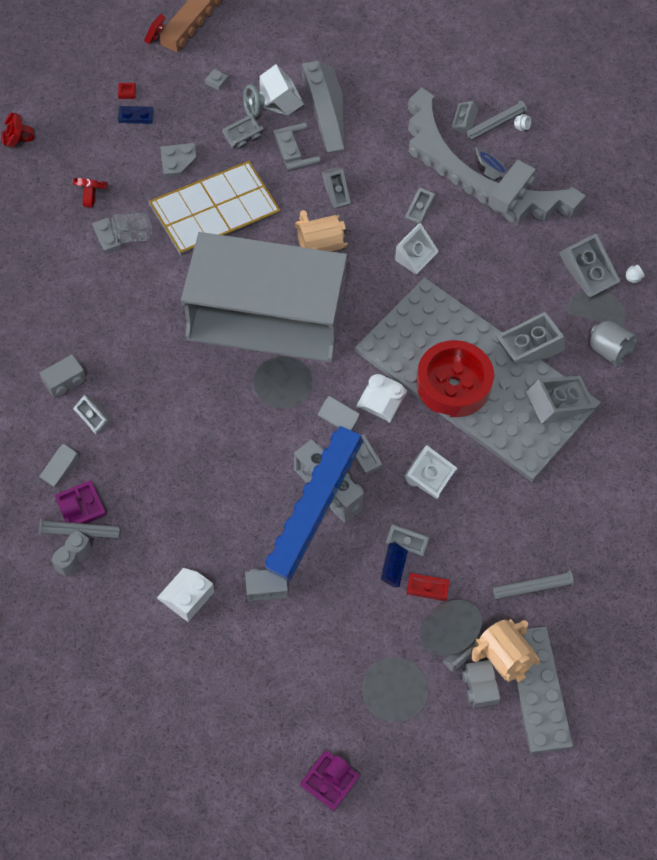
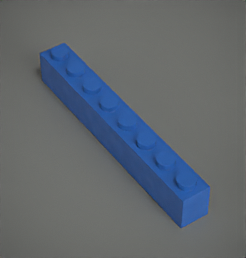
(314, 503)

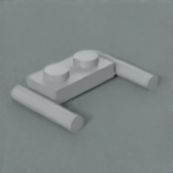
(289, 148)

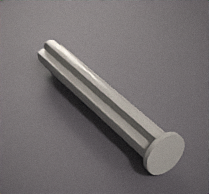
(497, 120)
(86, 529)
(533, 585)

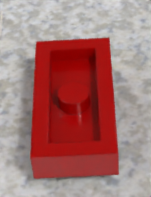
(155, 28)
(428, 587)

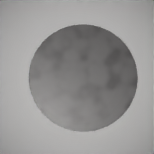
(599, 307)
(283, 382)
(451, 627)
(395, 689)

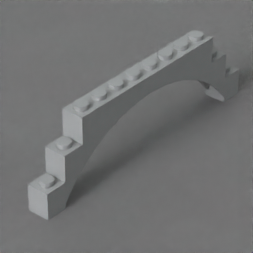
(434, 153)

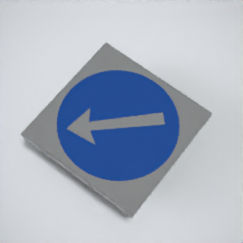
(493, 166)

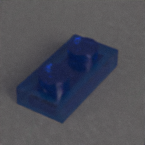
(135, 114)
(394, 564)

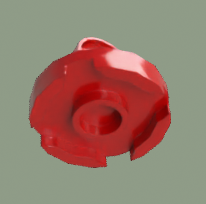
(15, 130)
(89, 189)

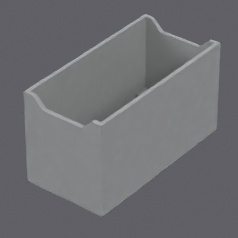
(264, 296)

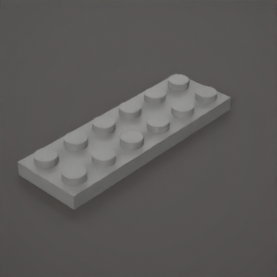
(542, 699)

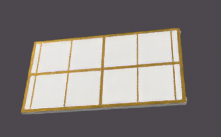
(214, 206)

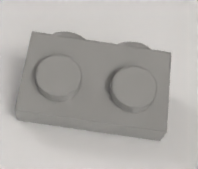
(241, 131)

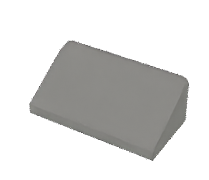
(464, 117)
(92, 414)
(339, 414)
(408, 539)
(454, 661)

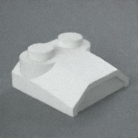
(382, 397)
(430, 472)

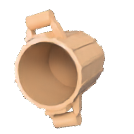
(321, 233)
(506, 649)

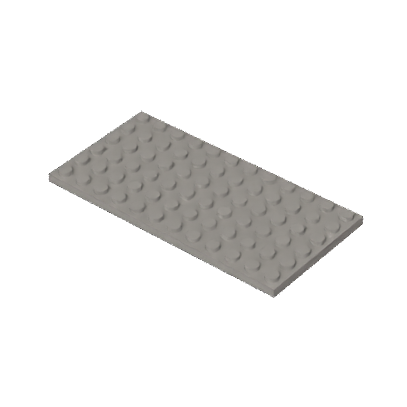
(507, 420)

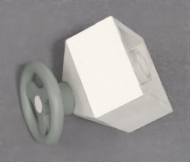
(276, 94)

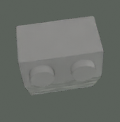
(590, 265)
(533, 339)
(559, 398)

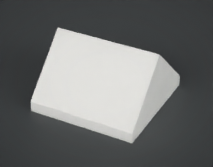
(415, 250)

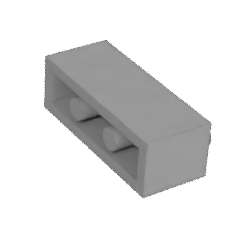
(512, 187)

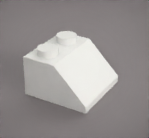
(187, 593)

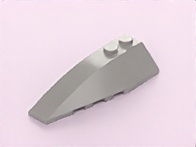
(326, 102)

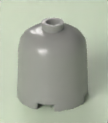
(612, 341)

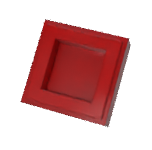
(126, 90)

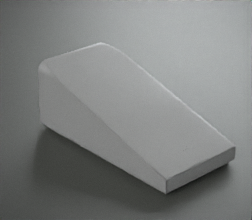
(420, 205)
(59, 465)

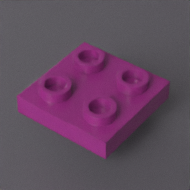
(80, 504)
(330, 780)

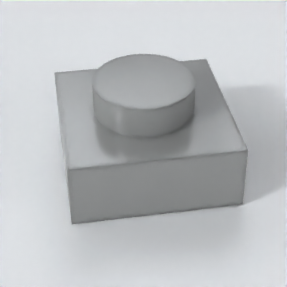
(216, 79)

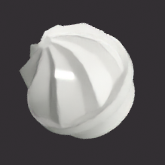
(522, 122)
(634, 274)

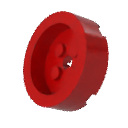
(460, 362)

